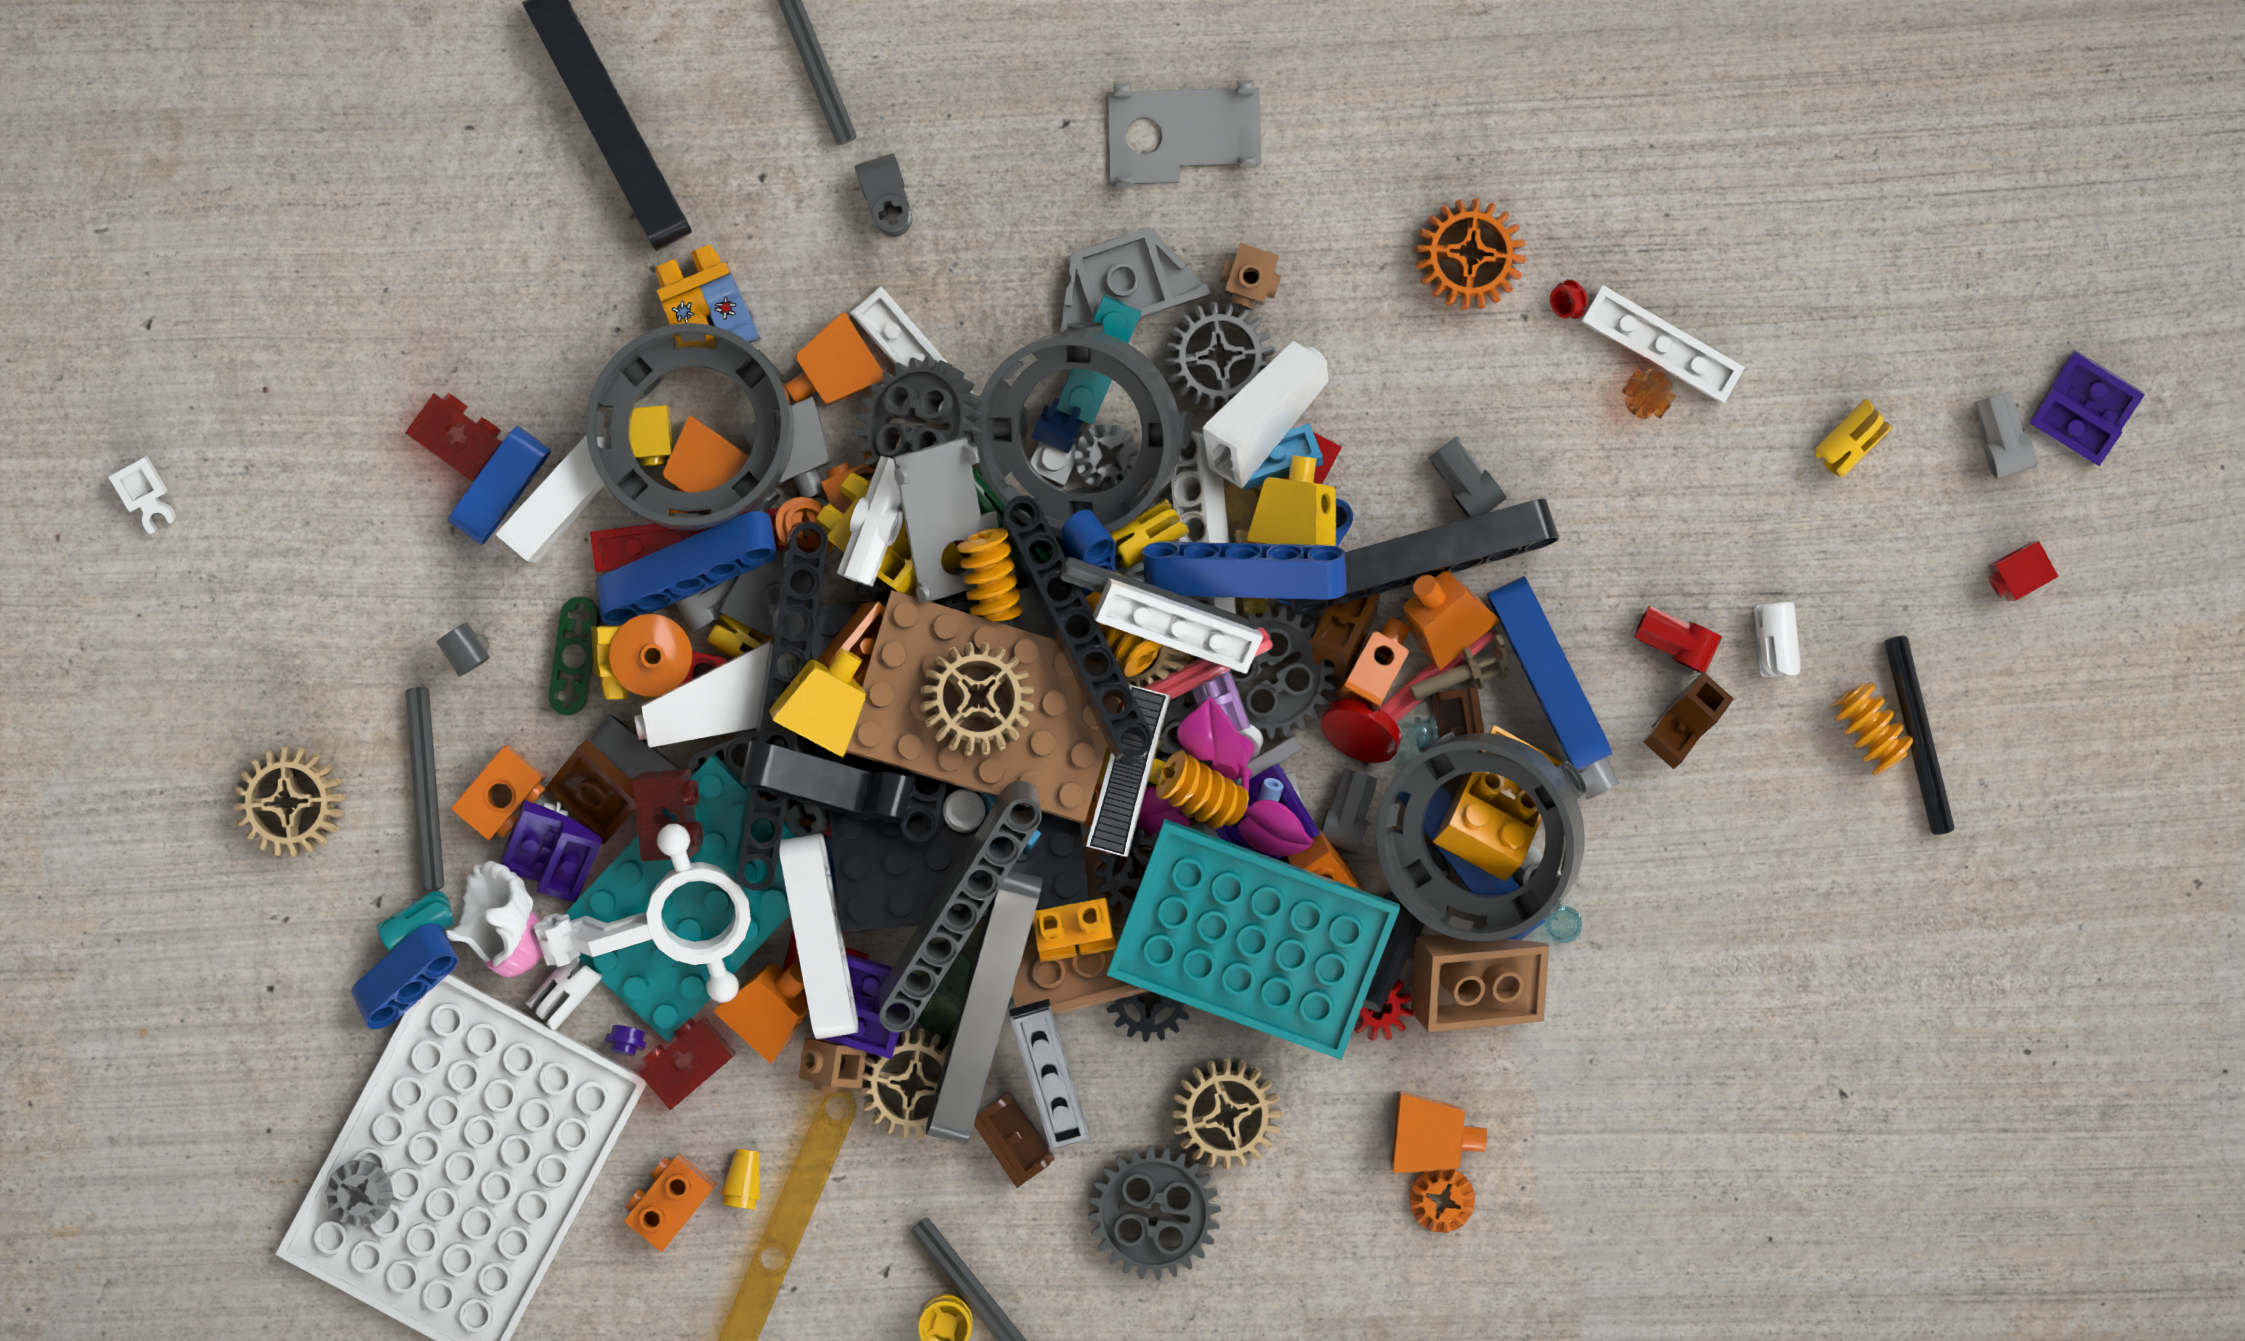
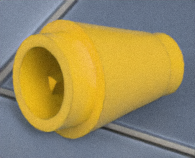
(743, 1180)

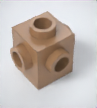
(1251, 261)
(831, 1065)

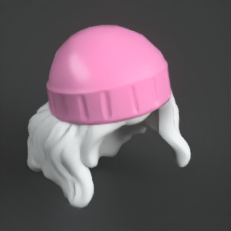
(498, 920)

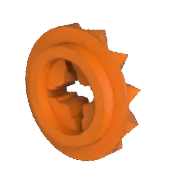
(792, 514)
(1435, 1182)

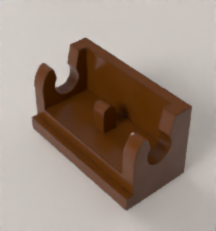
(1343, 633)
(1457, 711)
(1012, 1139)

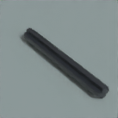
(1919, 730)

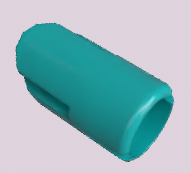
(427, 910)

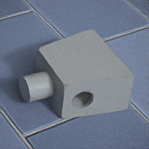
(808, 450)

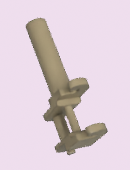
(1465, 671)

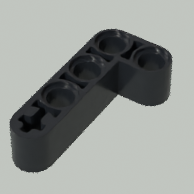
(827, 784)

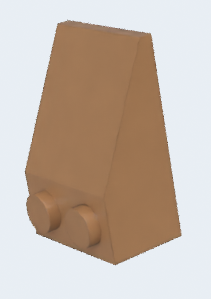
(1478, 982)

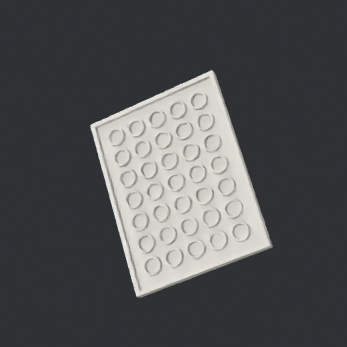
(488, 1159)

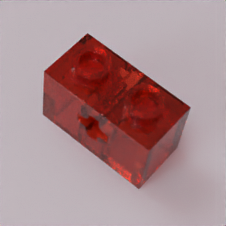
(433, 427)
(652, 795)
(676, 1084)

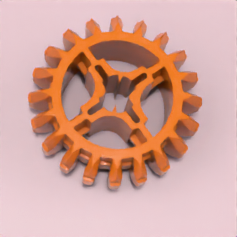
(1490, 255)

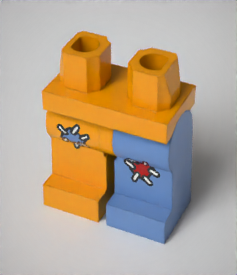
(704, 295)

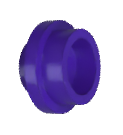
(625, 1040)

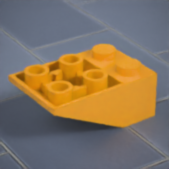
(1491, 820)

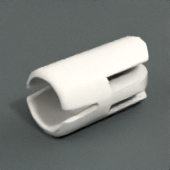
(1777, 639)
(563, 992)

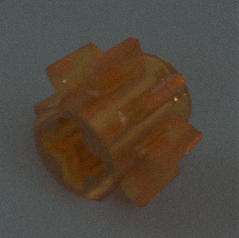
(1648, 393)

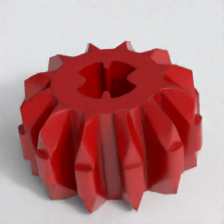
(1386, 1017)

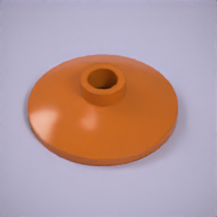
(629, 648)

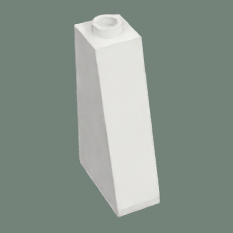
(1263, 412)
(555, 503)
(710, 704)

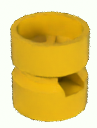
(946, 1319)

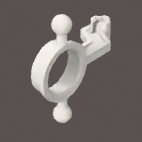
(565, 939)

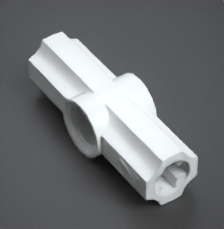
(873, 526)

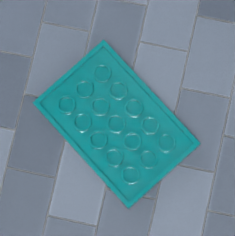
(1253, 939)
(642, 975)

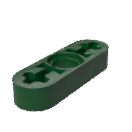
(579, 687)

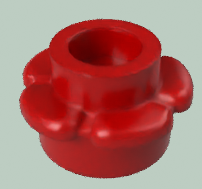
(1568, 299)

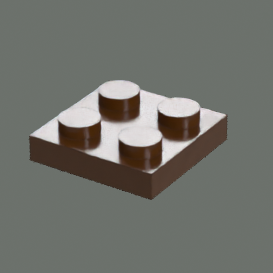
(593, 791)

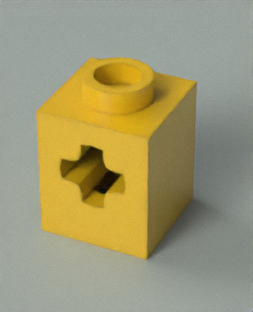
(652, 434)

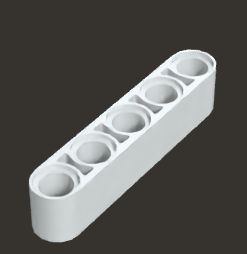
(1206, 509)
(818, 936)

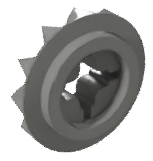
(1088, 455)
(378, 1190)

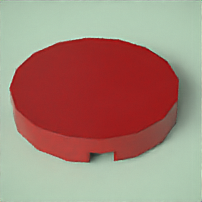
(1361, 731)

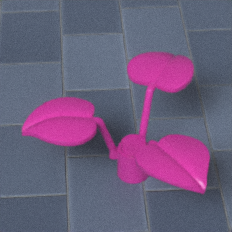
(1212, 736)

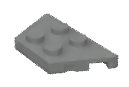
(1130, 269)

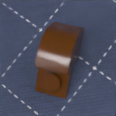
(1687, 719)

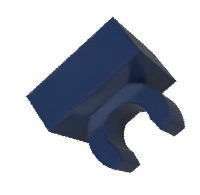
(1057, 427)

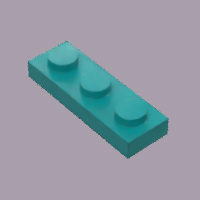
(1087, 387)

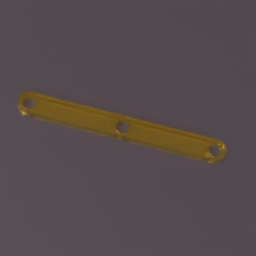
(789, 1221)

